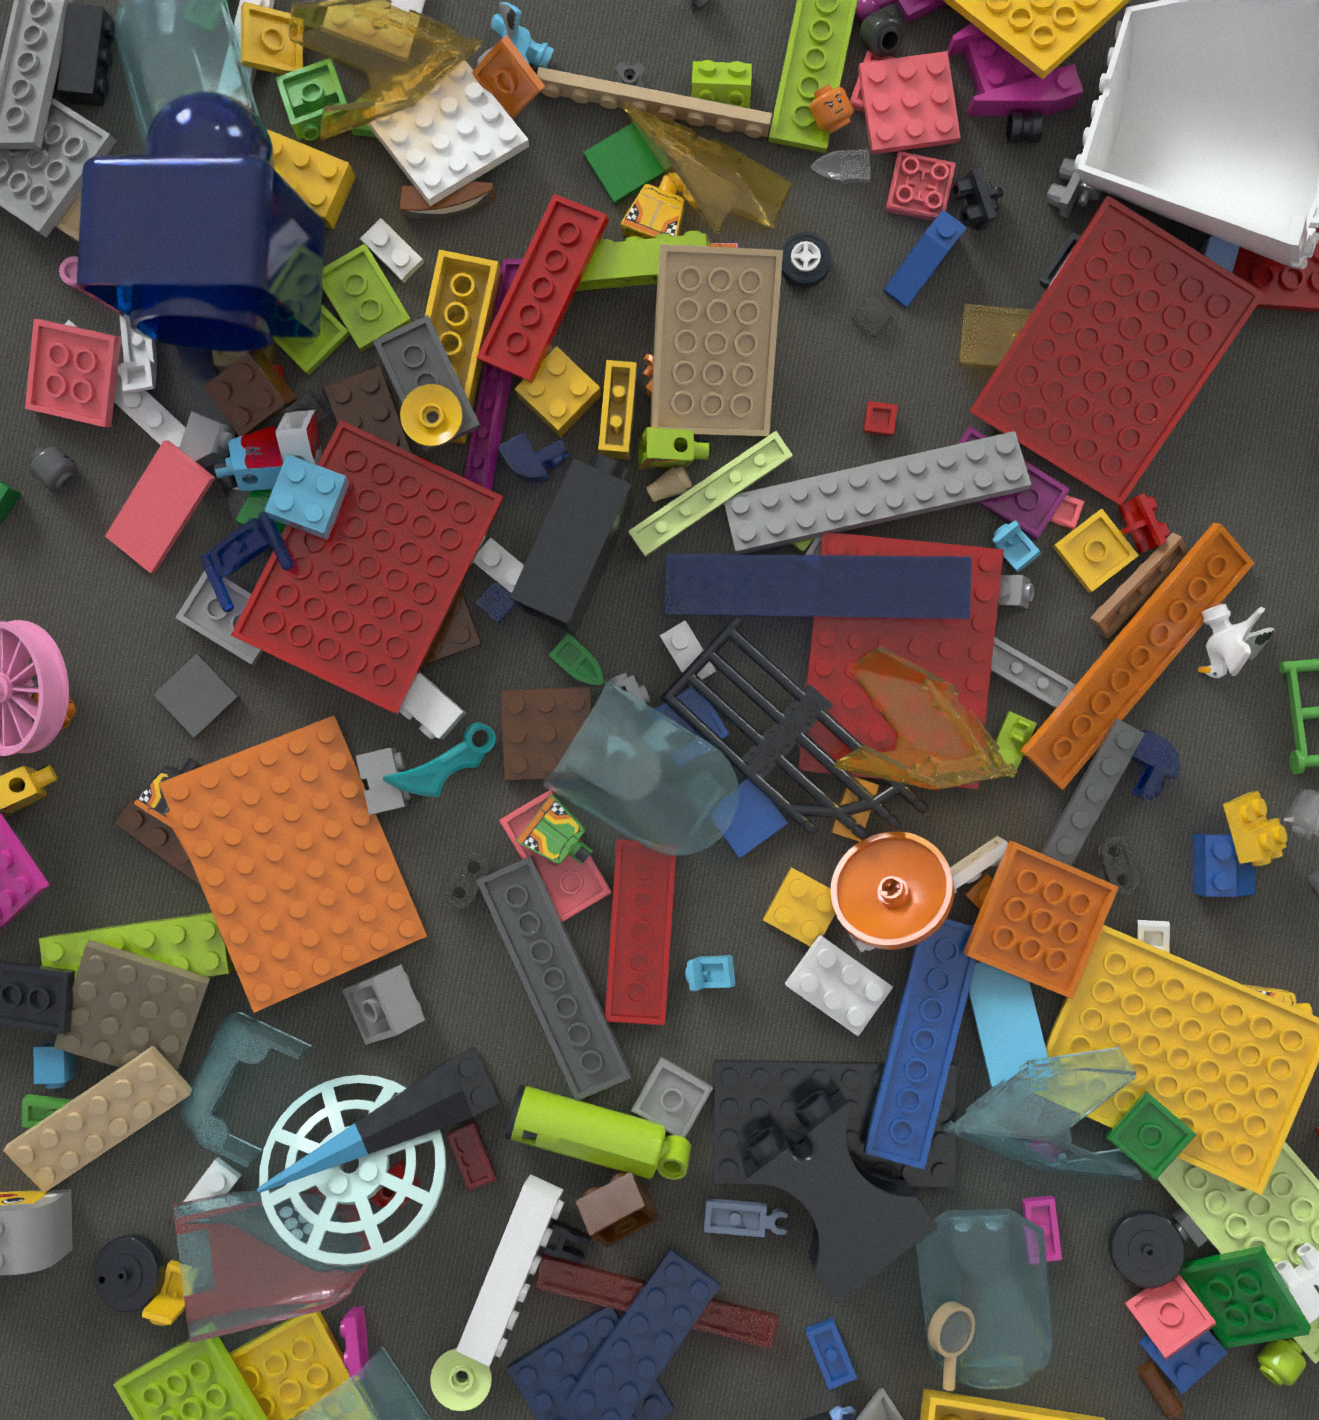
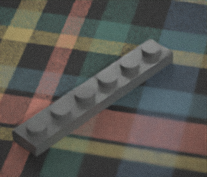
(1093, 792)

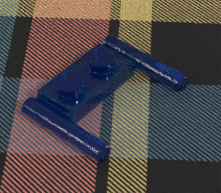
(239, 550)

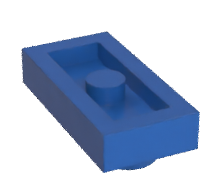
(830, 1353)

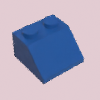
(1218, 868)

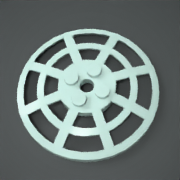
(352, 1187)

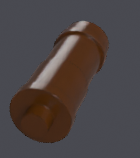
(1161, 1392)

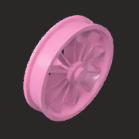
(17, 688)

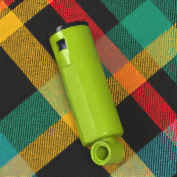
(596, 1135)

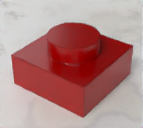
(880, 418)

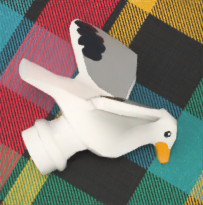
(1230, 643)

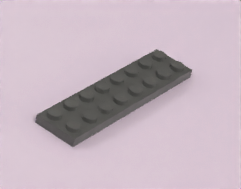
(554, 978)

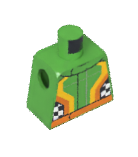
(555, 833)

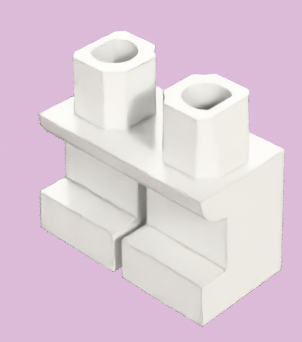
(1303, 1280)

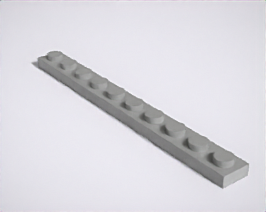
(1014, 666)

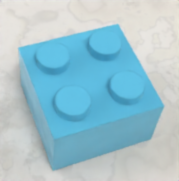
(307, 496)

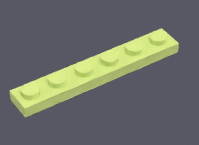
(710, 493)

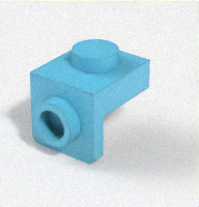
(1017, 547)
(710, 972)

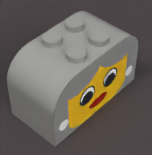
(34, 1230)

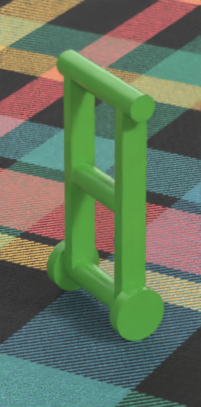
(1299, 758)

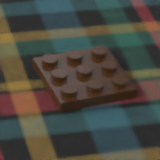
(540, 728)

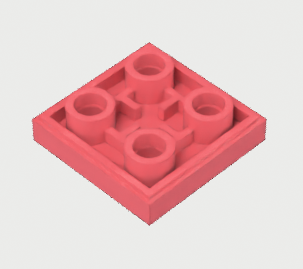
(919, 186)

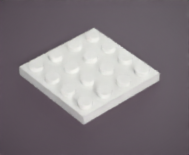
(450, 136)

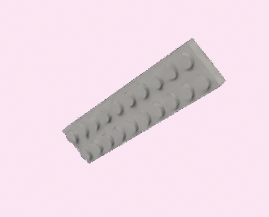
(877, 493)

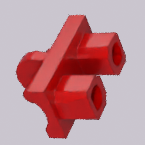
(1142, 523)

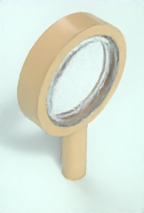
(950, 1335)

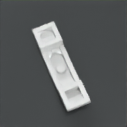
(140, 360)

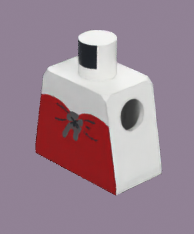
(299, 436)

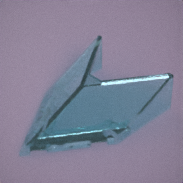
(1038, 1106)

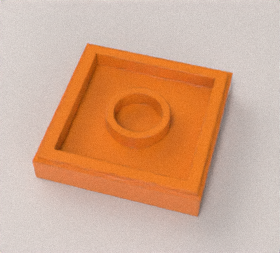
(508, 77)

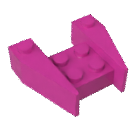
(1007, 84)

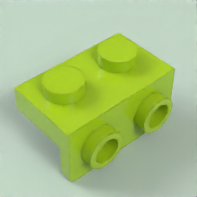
(722, 82)

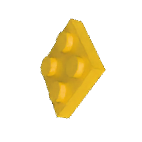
(267, 40)
(1095, 550)
(801, 907)

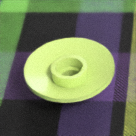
(456, 1392)

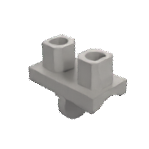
(1066, 197)

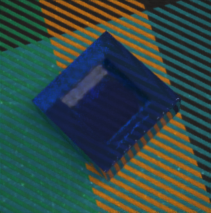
(496, 602)

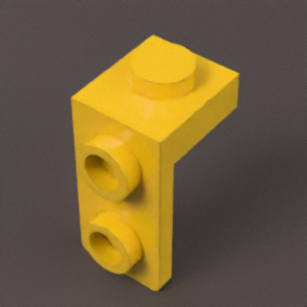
(170, 1302)

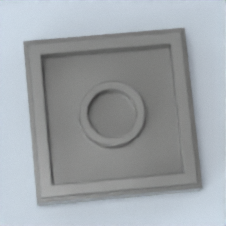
(672, 1098)

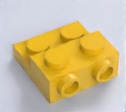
(1253, 834)

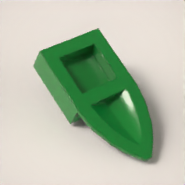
(577, 661)

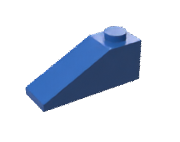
(925, 258)

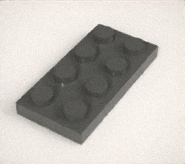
(417, 358)

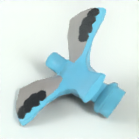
(508, 25)

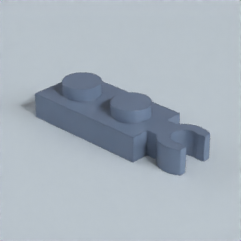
(741, 1218)

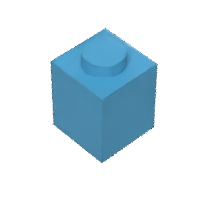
(53, 1065)

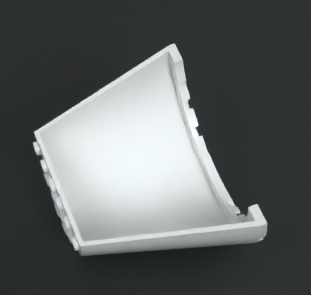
(1214, 120)

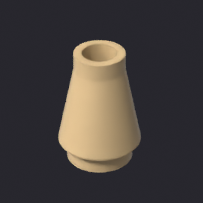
(670, 484)

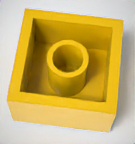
(559, 392)

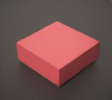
(1068, 513)

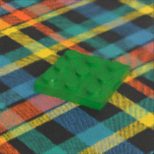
(1245, 1297)

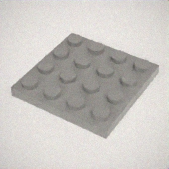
(45, 181)

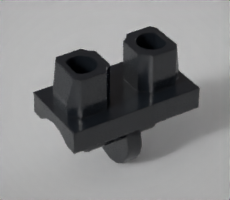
(980, 199)

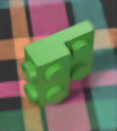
(307, 93)

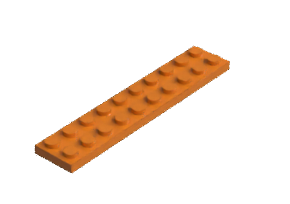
(1137, 656)

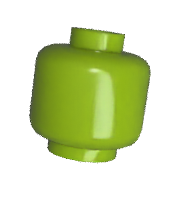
(1282, 1362)

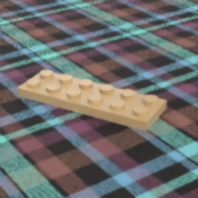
(98, 1119)

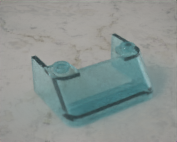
(235, 1040)

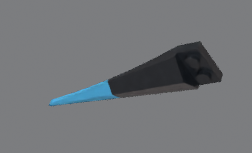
(435, 1101)

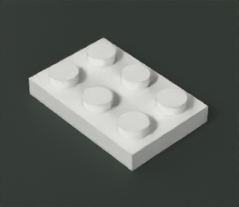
(838, 985)

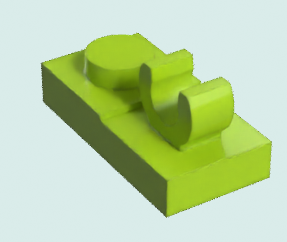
(1013, 736)

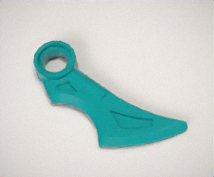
(430, 777)

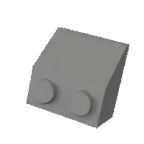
(384, 1005)

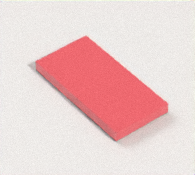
(159, 506)
(569, 883)

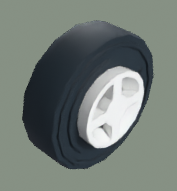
(807, 248)

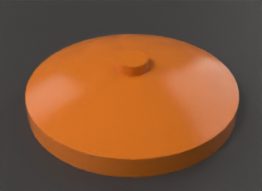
(892, 890)

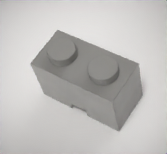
(381, 795)

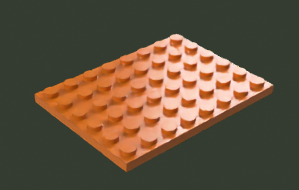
(292, 862)

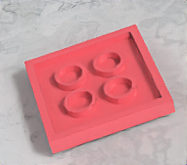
(909, 102)
(72, 372)

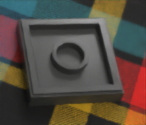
(196, 695)

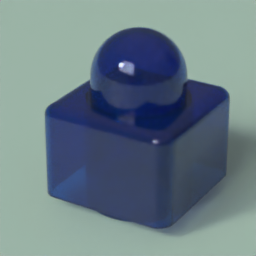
(202, 233)

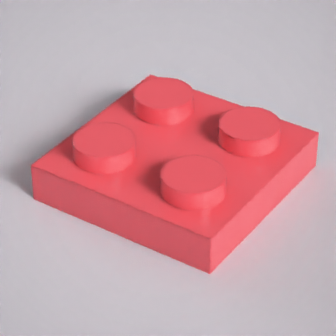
(1170, 1316)

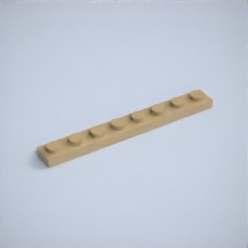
(665, 104)

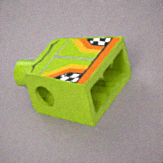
(658, 451)

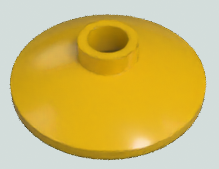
(425, 401)

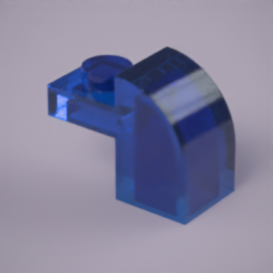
(531, 465)
(1160, 762)

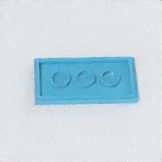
(1005, 1021)

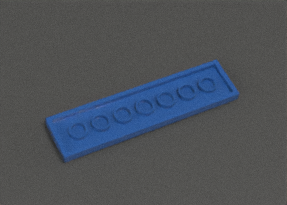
(921, 1047)

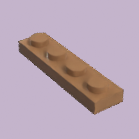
(1139, 586)

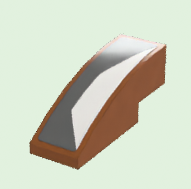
(466, 199)

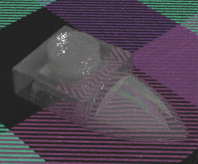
(845, 165)

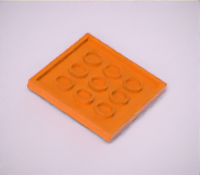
(1040, 919)

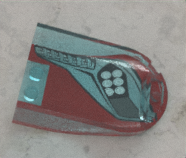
(245, 1274)

